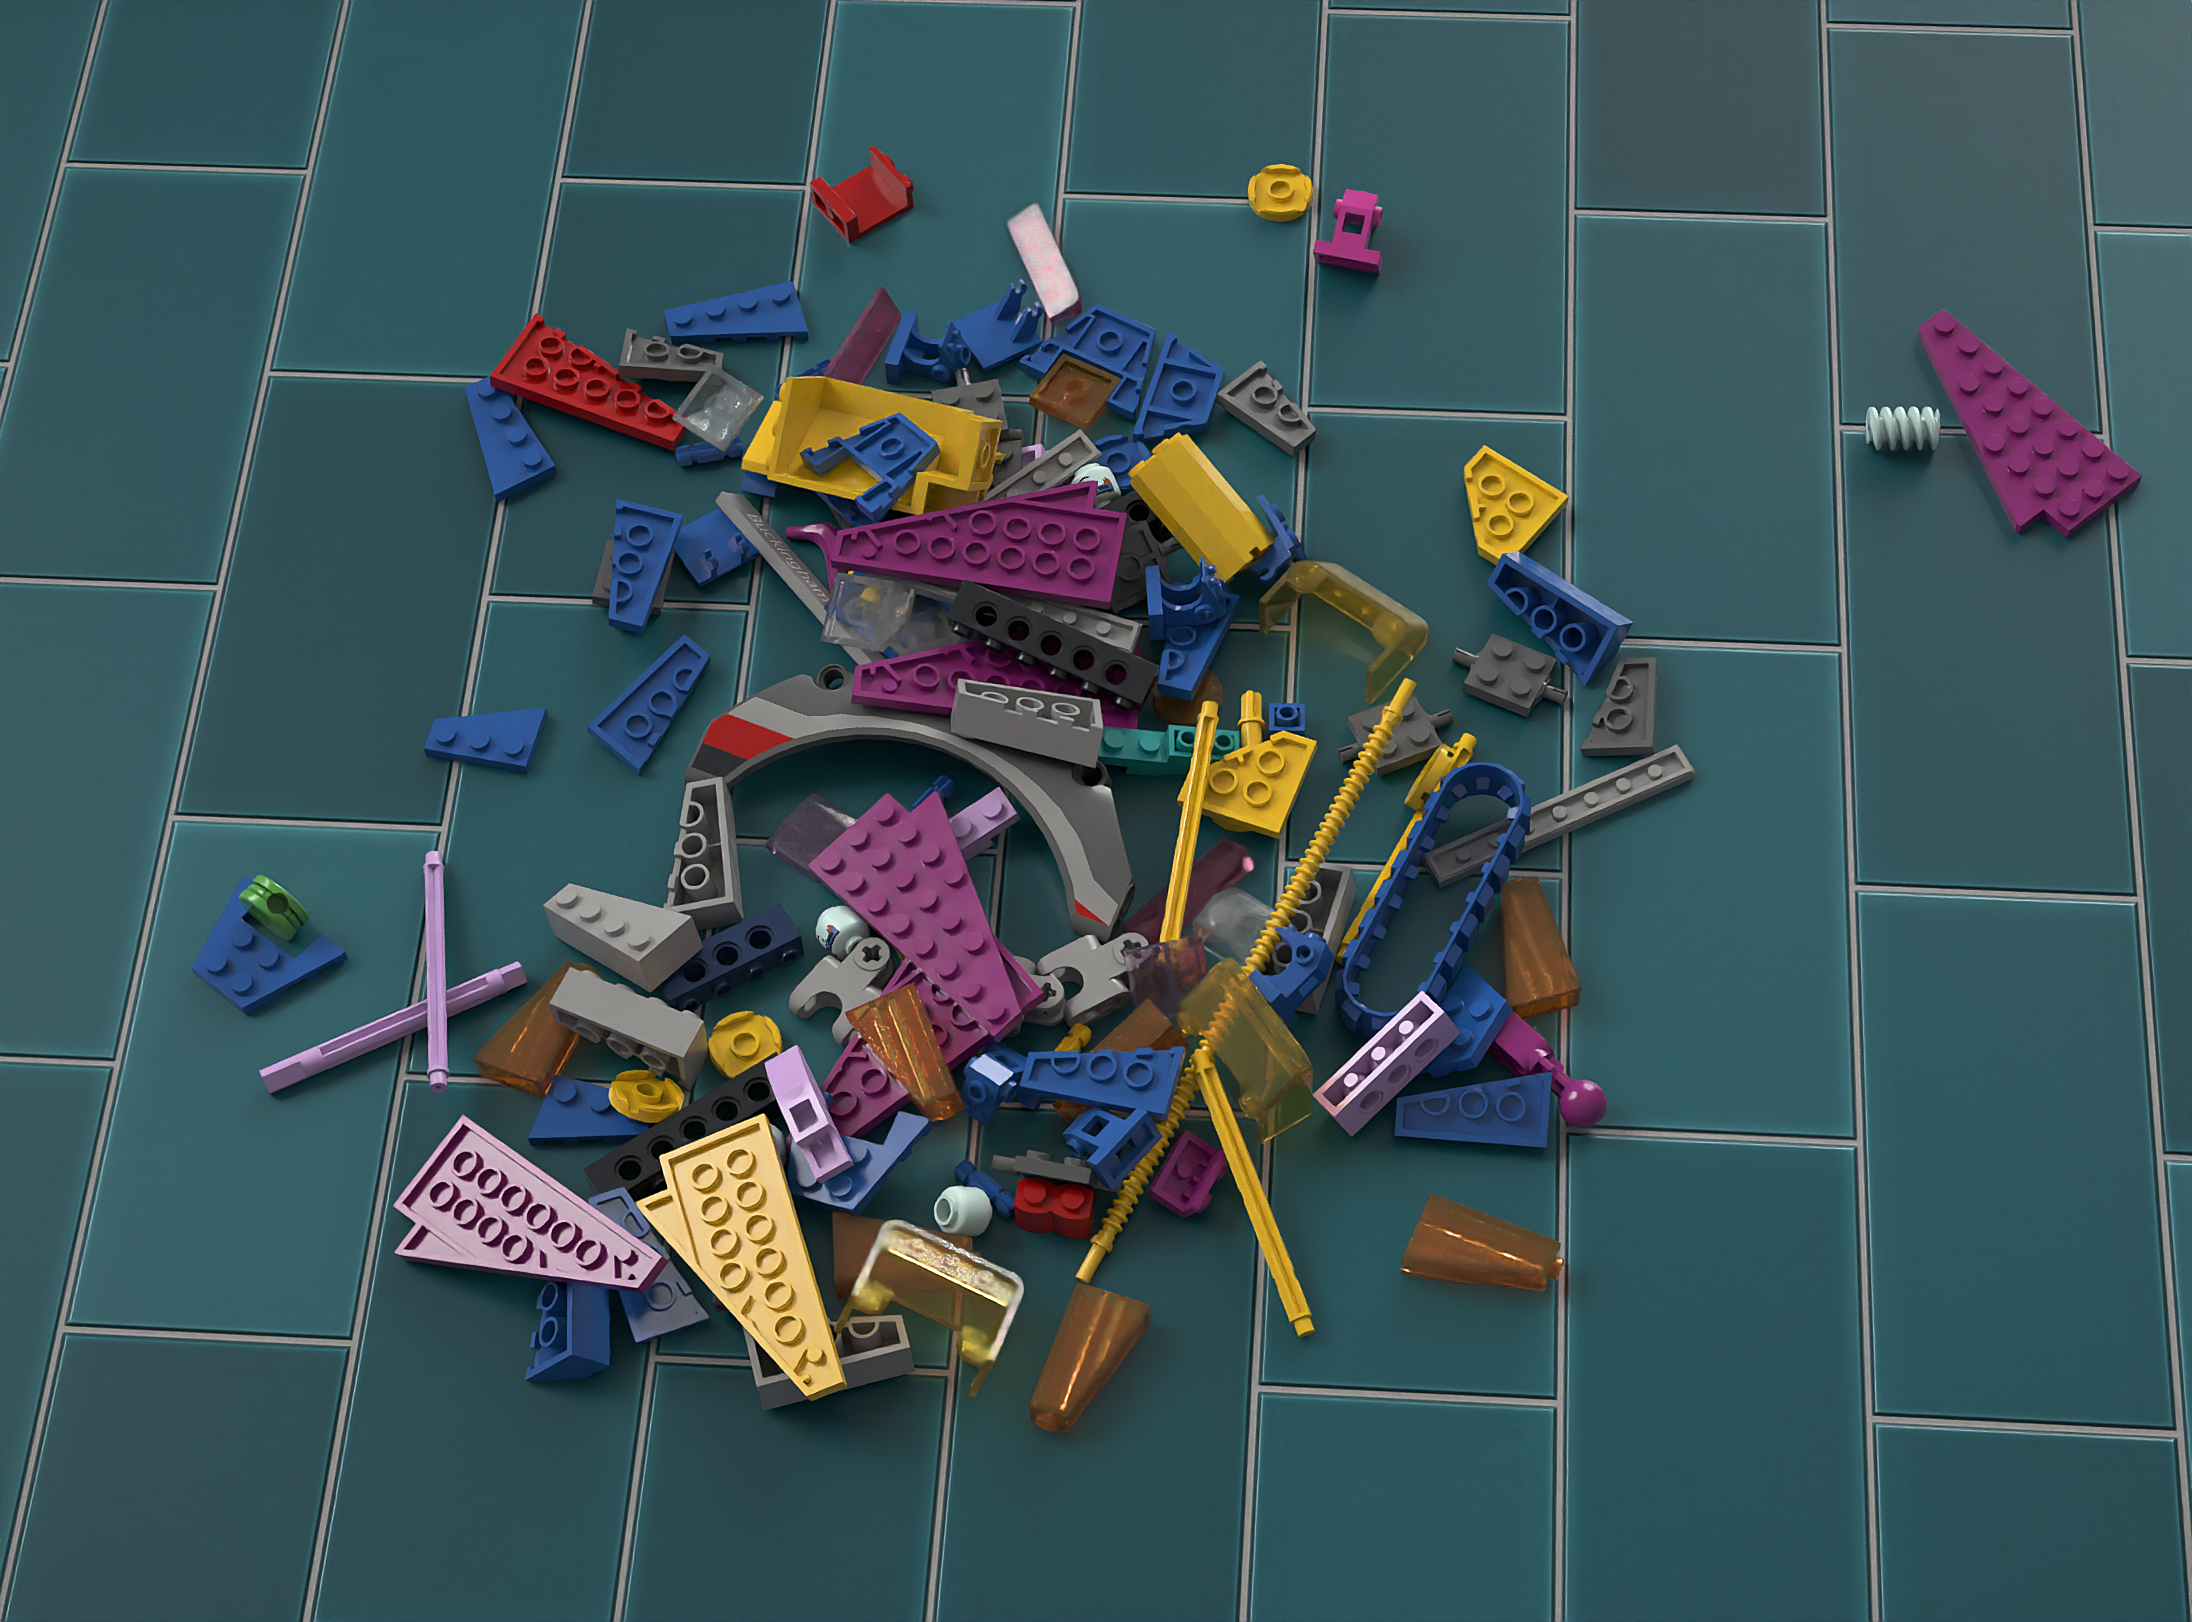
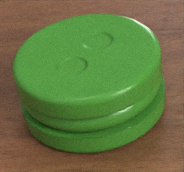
(274, 907)

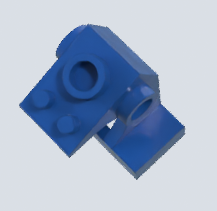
(910, 348)
(1186, 604)
(1300, 979)
(992, 1081)
(1100, 1136)

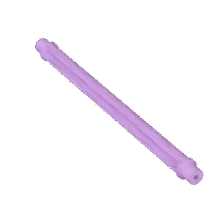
(436, 975)

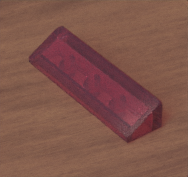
(1045, 264)
(865, 339)
(1210, 874)

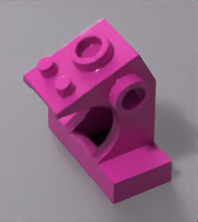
(1347, 248)

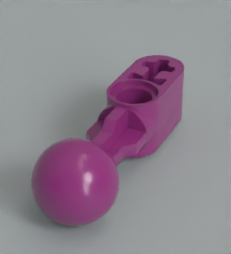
(1528, 1053)

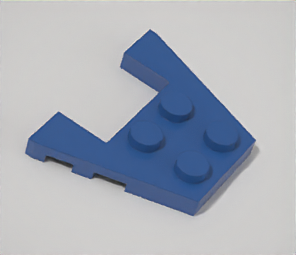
(1105, 342)
(887, 450)
(250, 967)
(872, 1162)

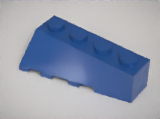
(1565, 617)
(571, 1332)

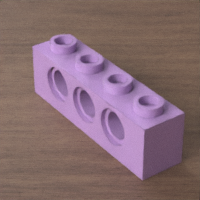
(1386, 1063)

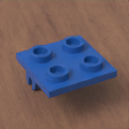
(1001, 330)
(712, 547)
(1285, 549)

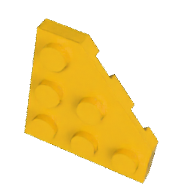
(1507, 504)
(1257, 783)

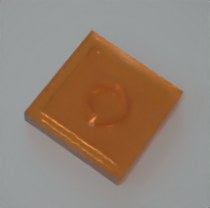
(1074, 392)

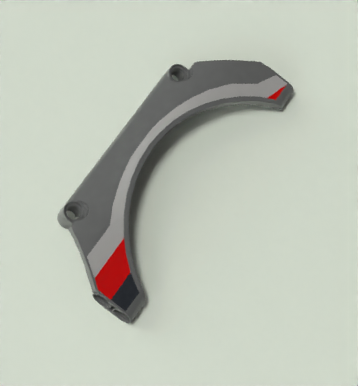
(1072, 816)

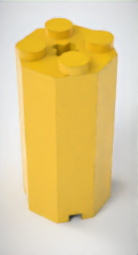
(1200, 507)

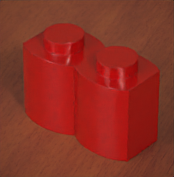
(1047, 1208)

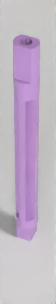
(388, 1028)

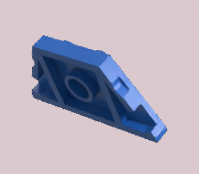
(1179, 394)
(1478, 1016)

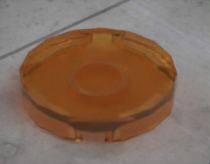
(1185, 712)

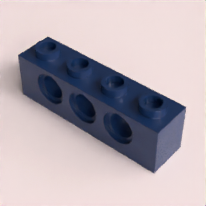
(736, 944)

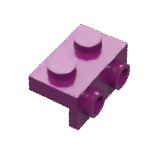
(1188, 1175)

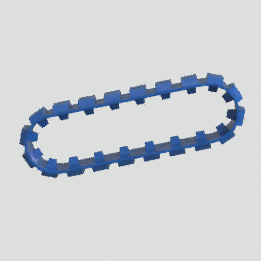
(1461, 782)

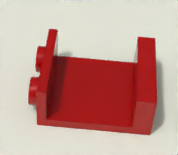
(864, 198)

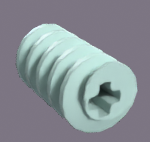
(1902, 427)

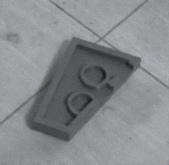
(658, 360)
(1264, 408)
(1628, 712)

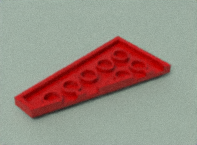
(578, 382)

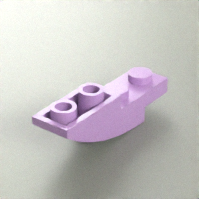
(983, 821)
(807, 1114)

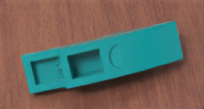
(1159, 752)

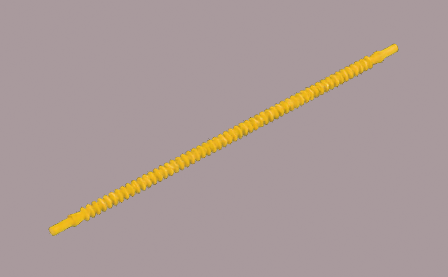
(1390, 718)

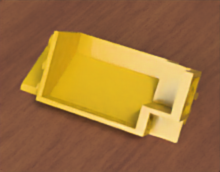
(824, 408)

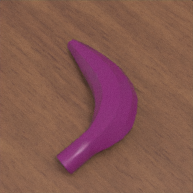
(824, 536)

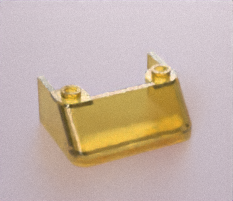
(1392, 624)
(1253, 1046)
(942, 1285)

